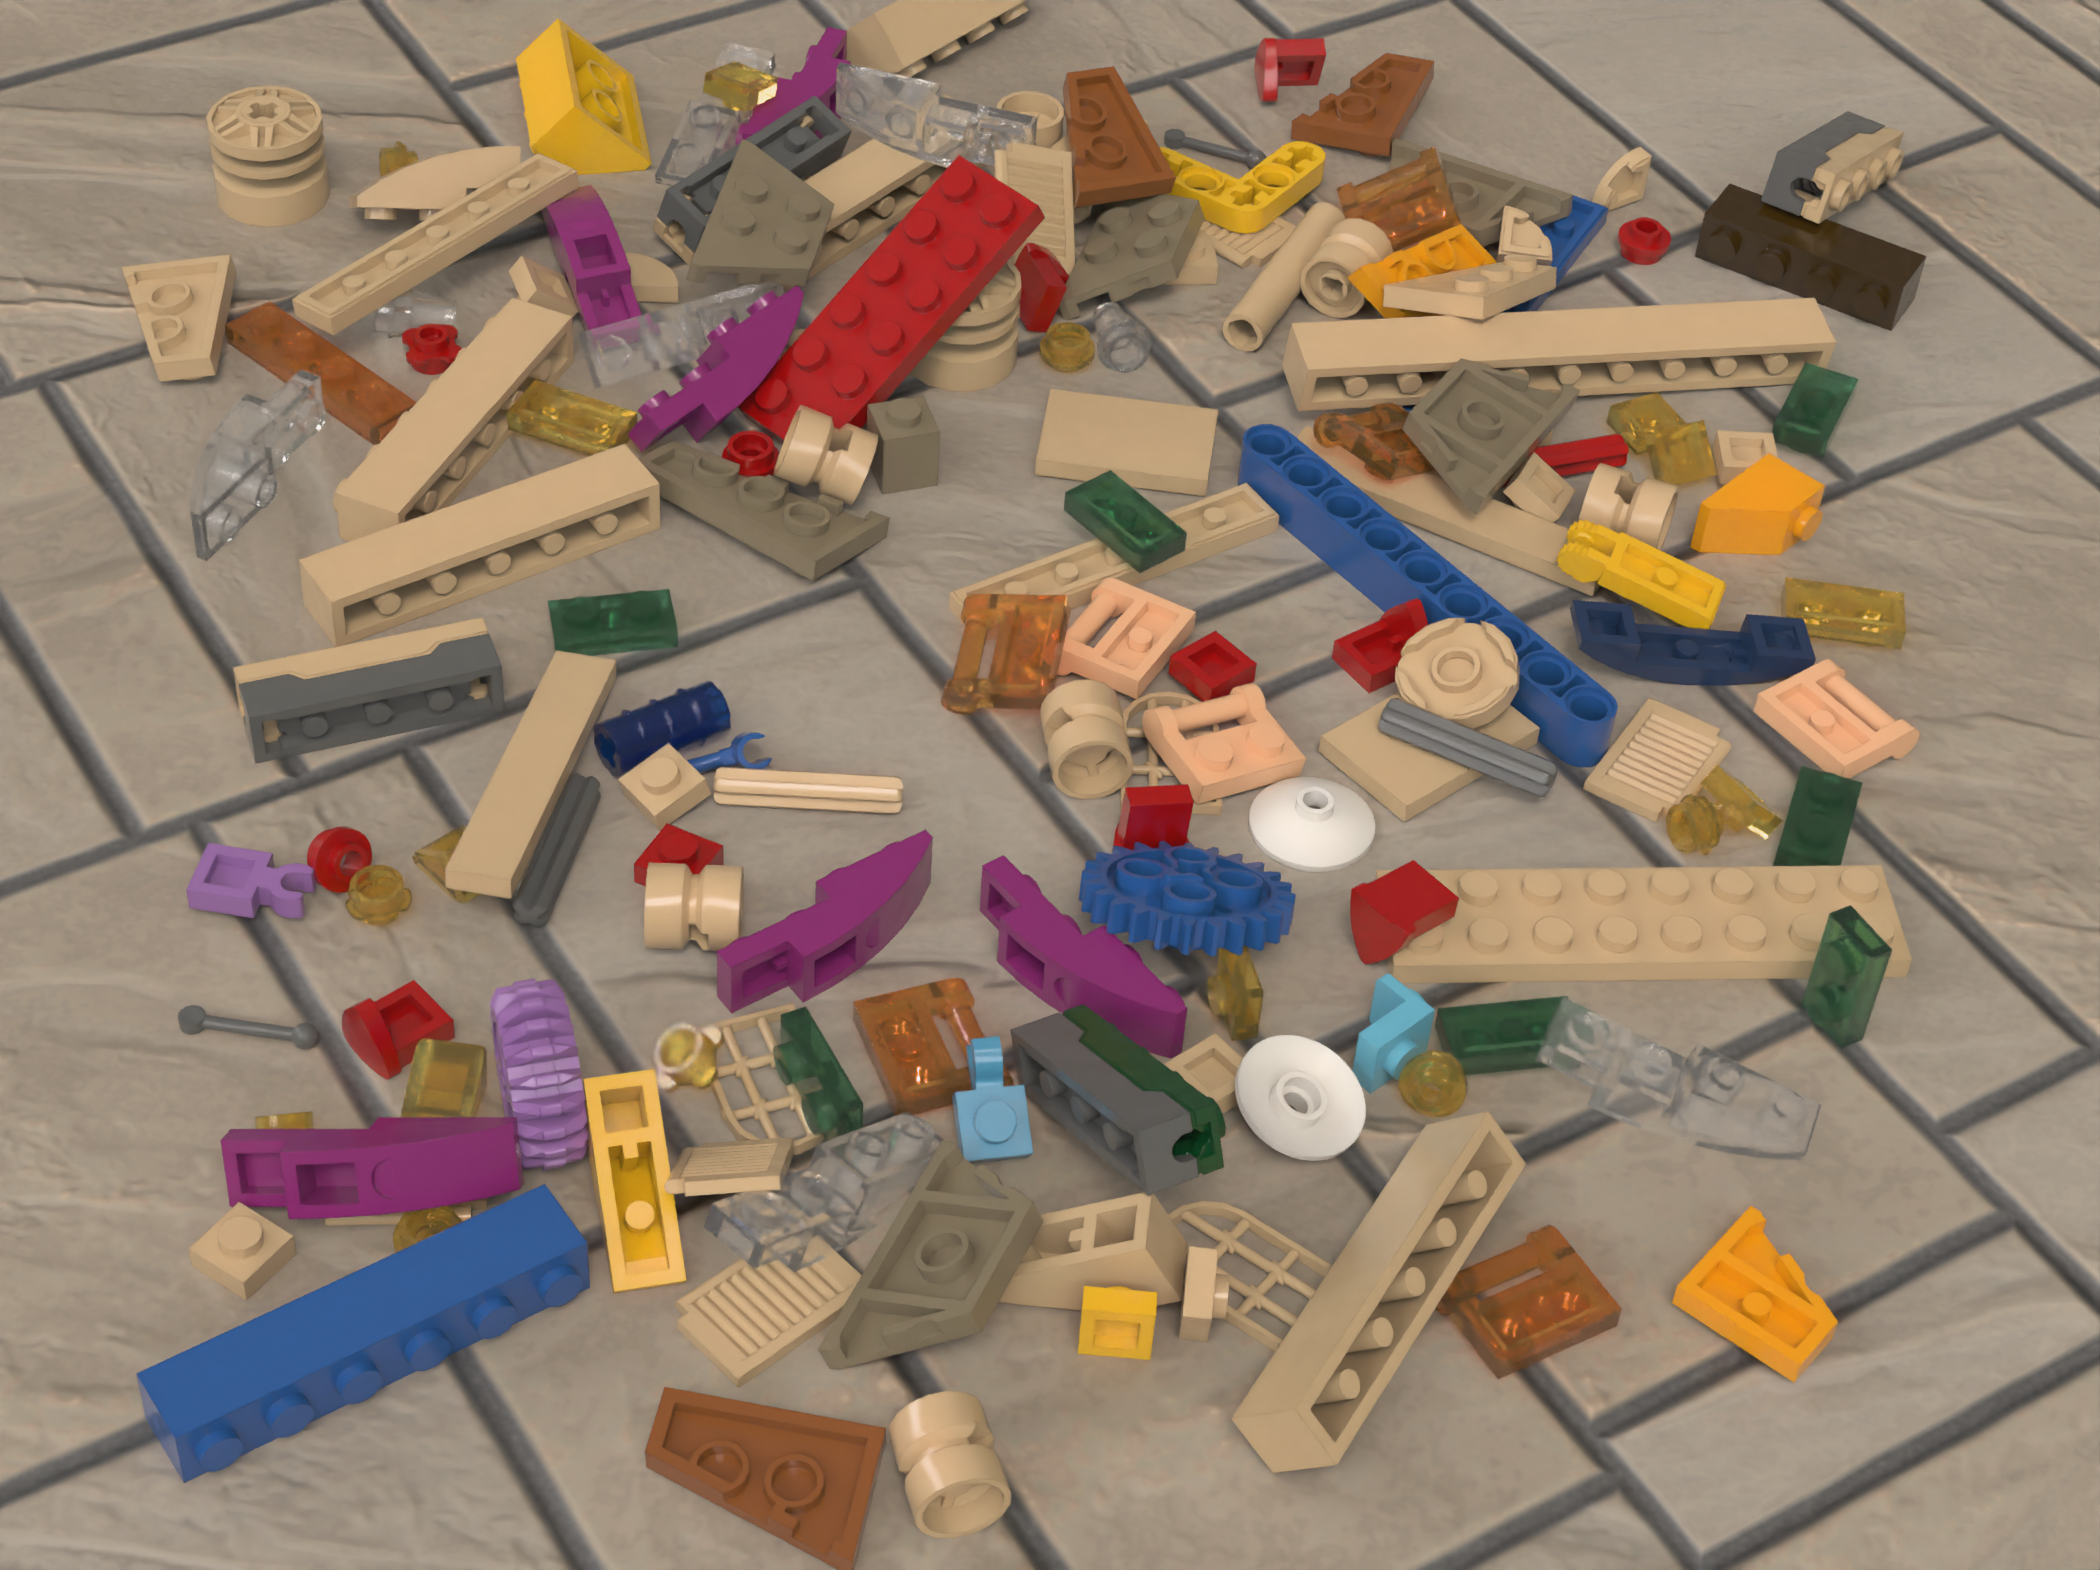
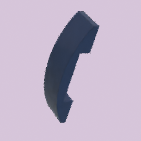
(1692, 656)

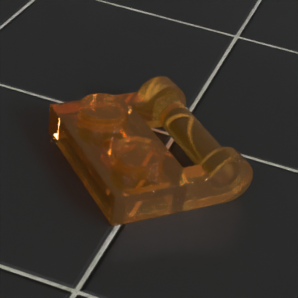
(1406, 201)
(1375, 439)
(1024, 654)
(909, 1048)
(1535, 1315)

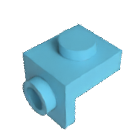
(1397, 1033)

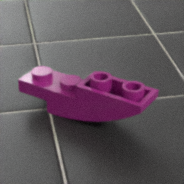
(815, 79)
(591, 258)
(726, 371)
(851, 922)
(1073, 969)
(375, 1170)

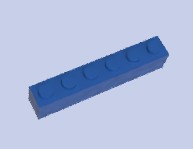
(363, 1332)

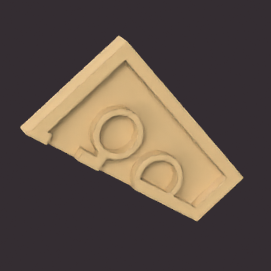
(1474, 291)
(183, 312)

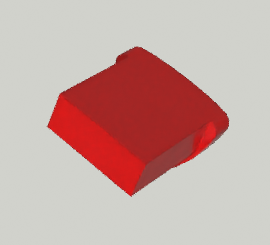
(1287, 64)
(1041, 286)
(1375, 650)
(1154, 815)
(1397, 910)
(390, 1028)

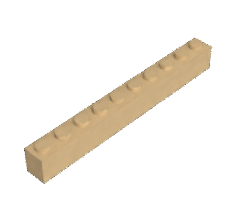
(1585, 348)

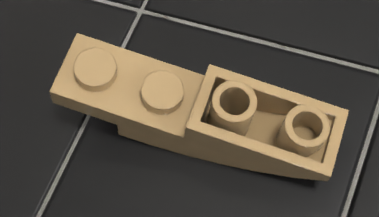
(434, 182)

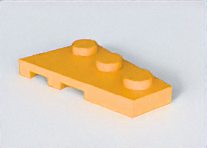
(1438, 254)

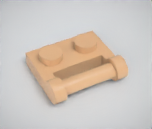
(1136, 643)
(1834, 721)
(1227, 759)

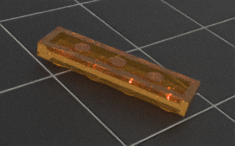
(348, 388)

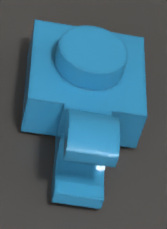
(991, 1117)

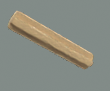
(808, 790)

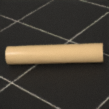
(1280, 280)

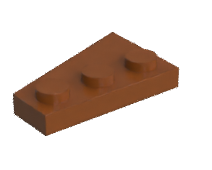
(1372, 108)
(1110, 141)
(773, 1467)

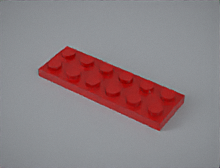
(897, 301)

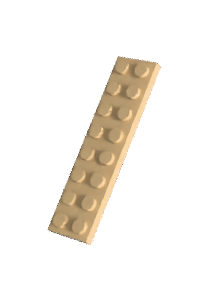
(1644, 923)

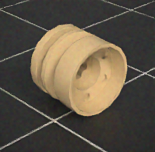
(268, 155)
(981, 342)

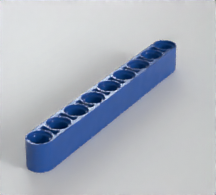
(1396, 566)

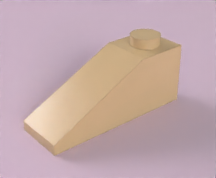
(1104, 1246)

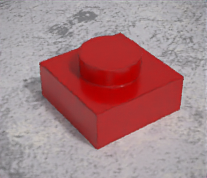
(1212, 667)
(678, 847)

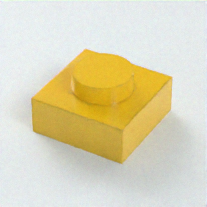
(1117, 1322)

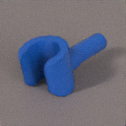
(730, 756)

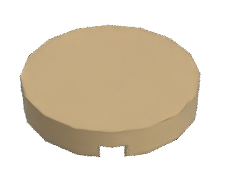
(1459, 671)

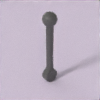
(1176, 139)
(194, 1020)

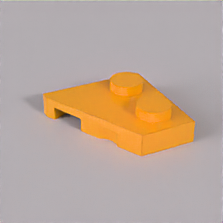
(1758, 1299)

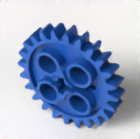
(1186, 898)

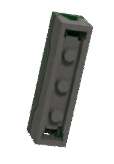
(1119, 1099)

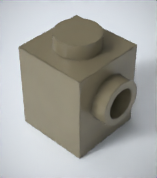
(905, 446)

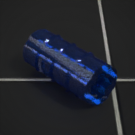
(680, 719)

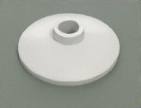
(1311, 824)
(1311, 1080)

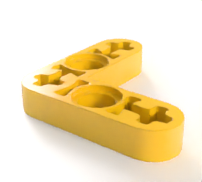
(1227, 200)

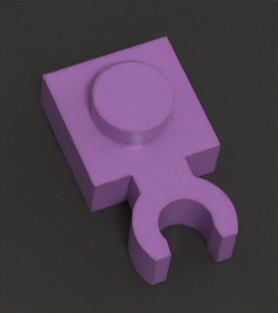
(243, 879)

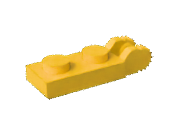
(1641, 574)

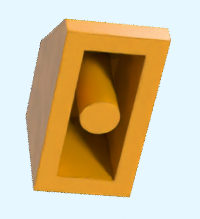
(1760, 511)

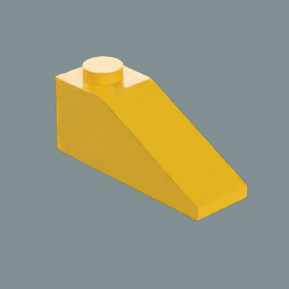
(629, 1179)

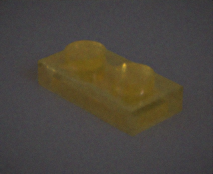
(570, 419)
(1846, 612)

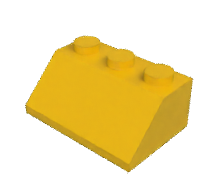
(581, 105)

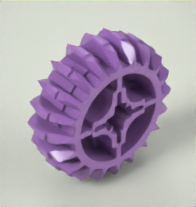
(539, 1072)

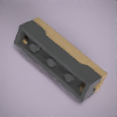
(786, 140)
(1833, 167)
(369, 689)

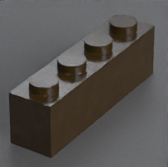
(1810, 259)

